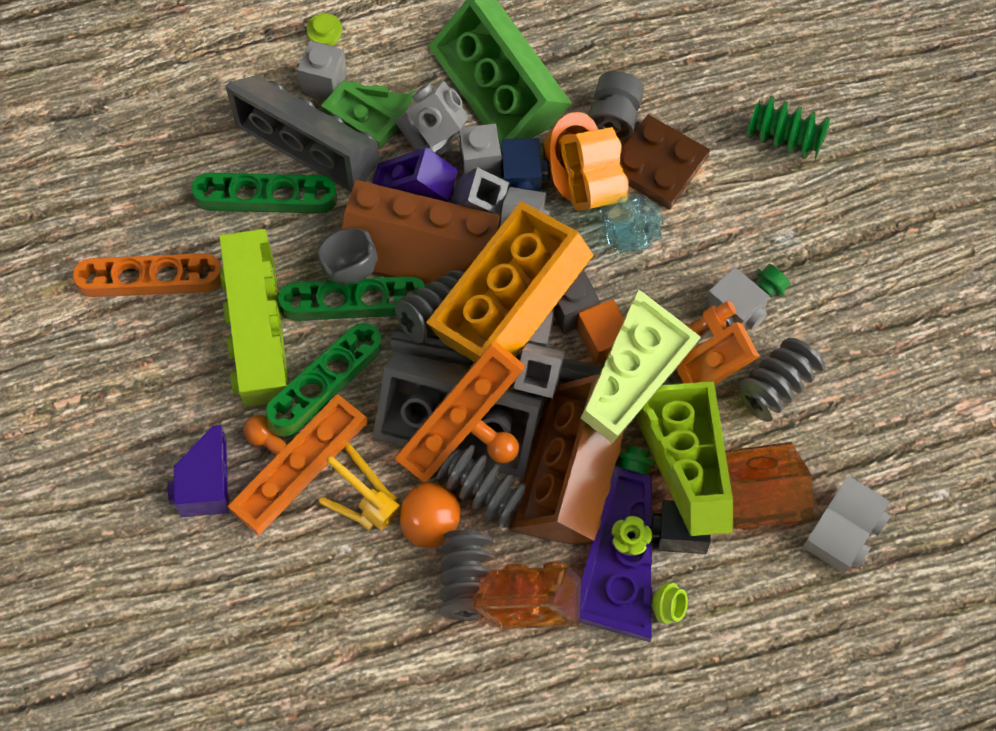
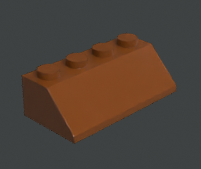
(417, 232)
(566, 471)

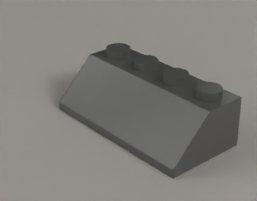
(302, 131)
(418, 385)

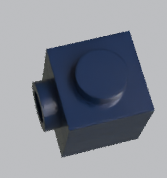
(523, 164)

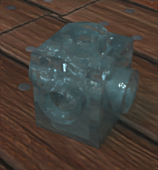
(632, 223)

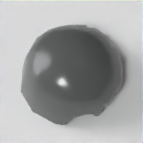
(348, 256)

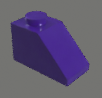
(418, 173)
(202, 477)

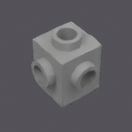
(436, 112)

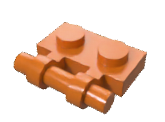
(723, 353)

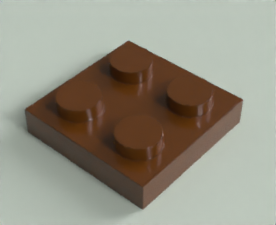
(661, 161)

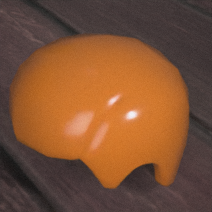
(429, 514)

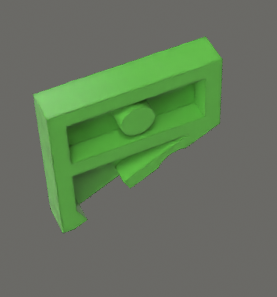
(368, 108)

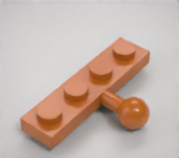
(462, 413)
(294, 462)

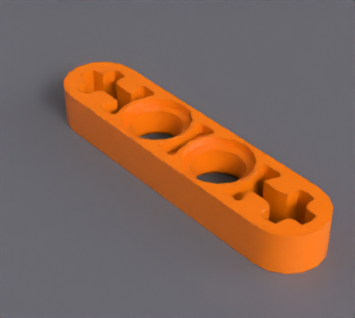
(147, 281)

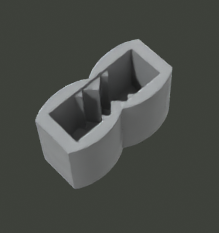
(847, 524)

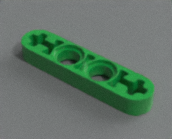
(263, 199)
(352, 306)
(320, 375)

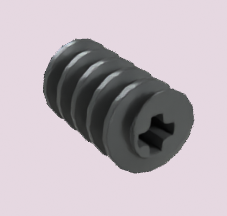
(416, 308)
(778, 375)
(481, 483)
(463, 573)

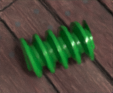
(788, 128)

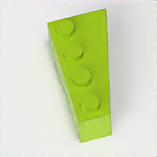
(254, 317)
(689, 449)

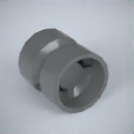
(617, 102)

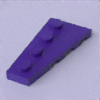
(617, 585)

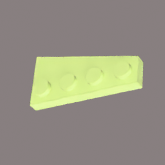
(638, 364)

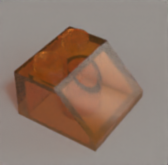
(769, 486)
(530, 596)

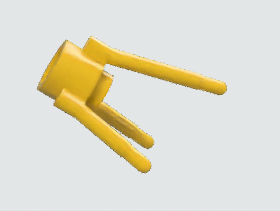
(377, 507)

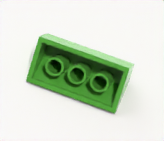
(498, 71)

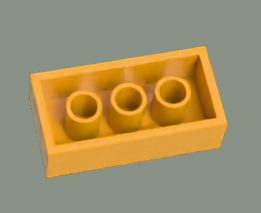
(511, 284)

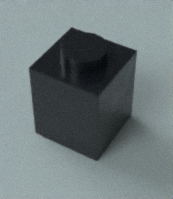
(673, 533)

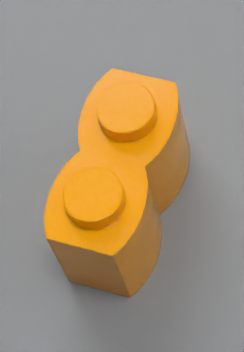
(594, 168)

